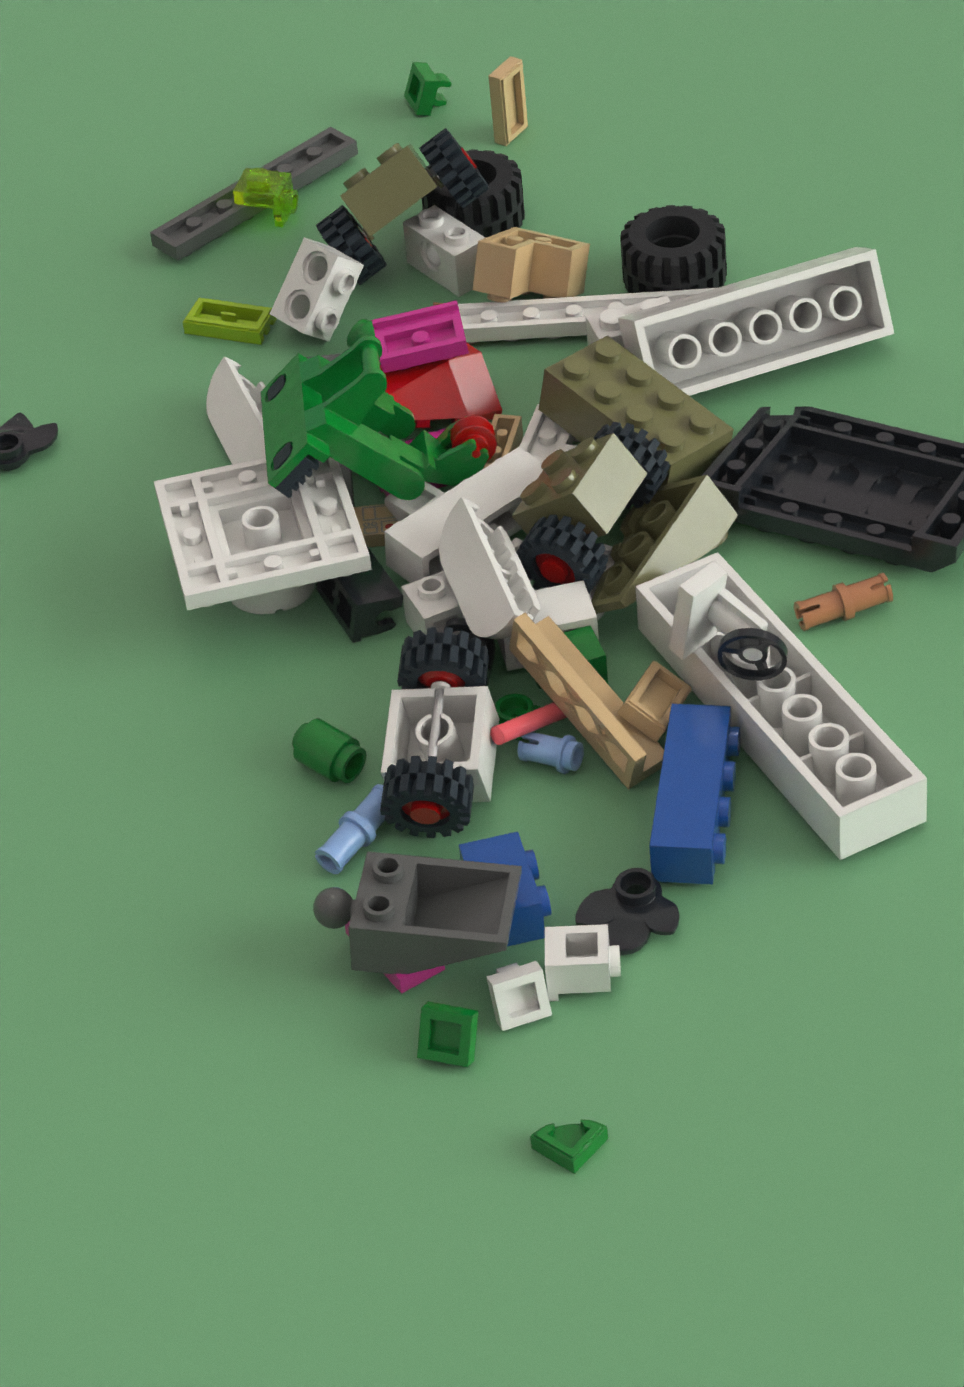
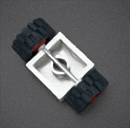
(438, 734)

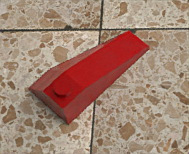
(446, 389)

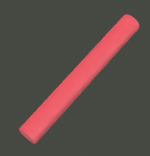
(526, 723)

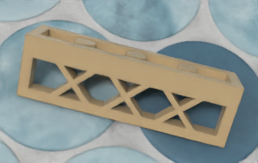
(584, 698)

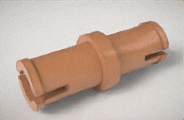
(843, 601)

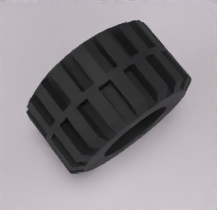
(495, 209)
(673, 250)

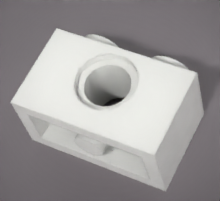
(442, 249)

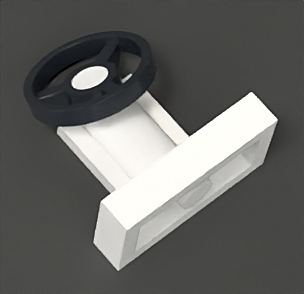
(707, 606)

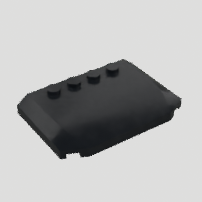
(847, 485)

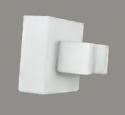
(519, 995)

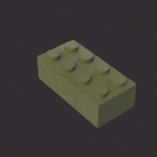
(613, 385)

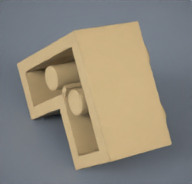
(529, 262)

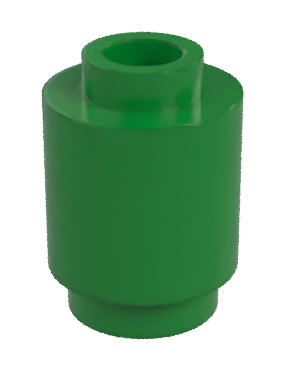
(328, 751)

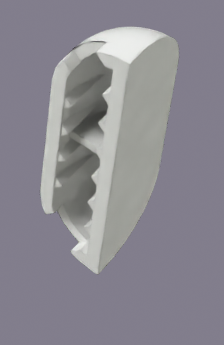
(236, 412)
(484, 573)

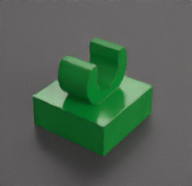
(423, 87)
(447, 1034)

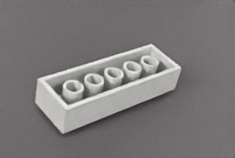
(763, 322)

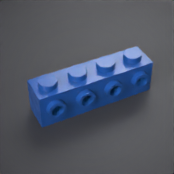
(692, 794)

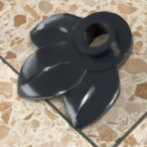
(21, 440)
(631, 910)

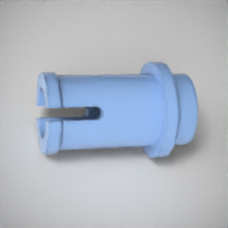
(558, 752)

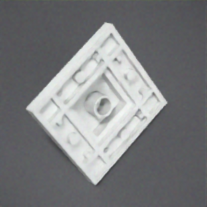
(252, 543)

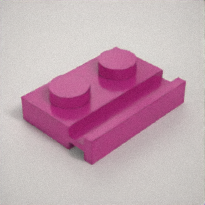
(420, 336)

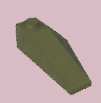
(664, 535)

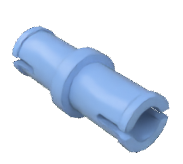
(355, 831)

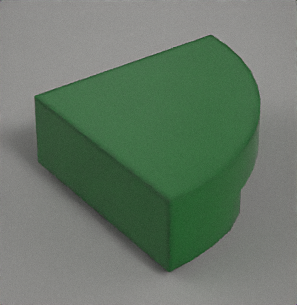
(569, 1143)

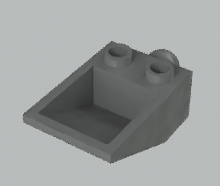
(422, 912)

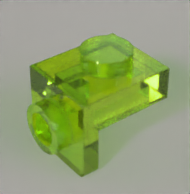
(268, 190)

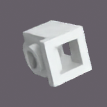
(579, 960)

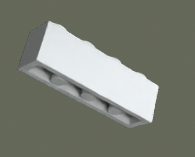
(415, 540)

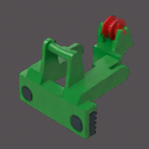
(336, 412)

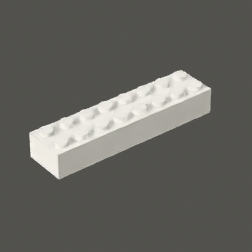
(798, 725)

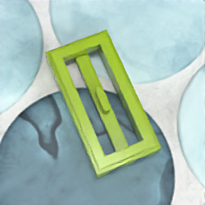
(229, 321)

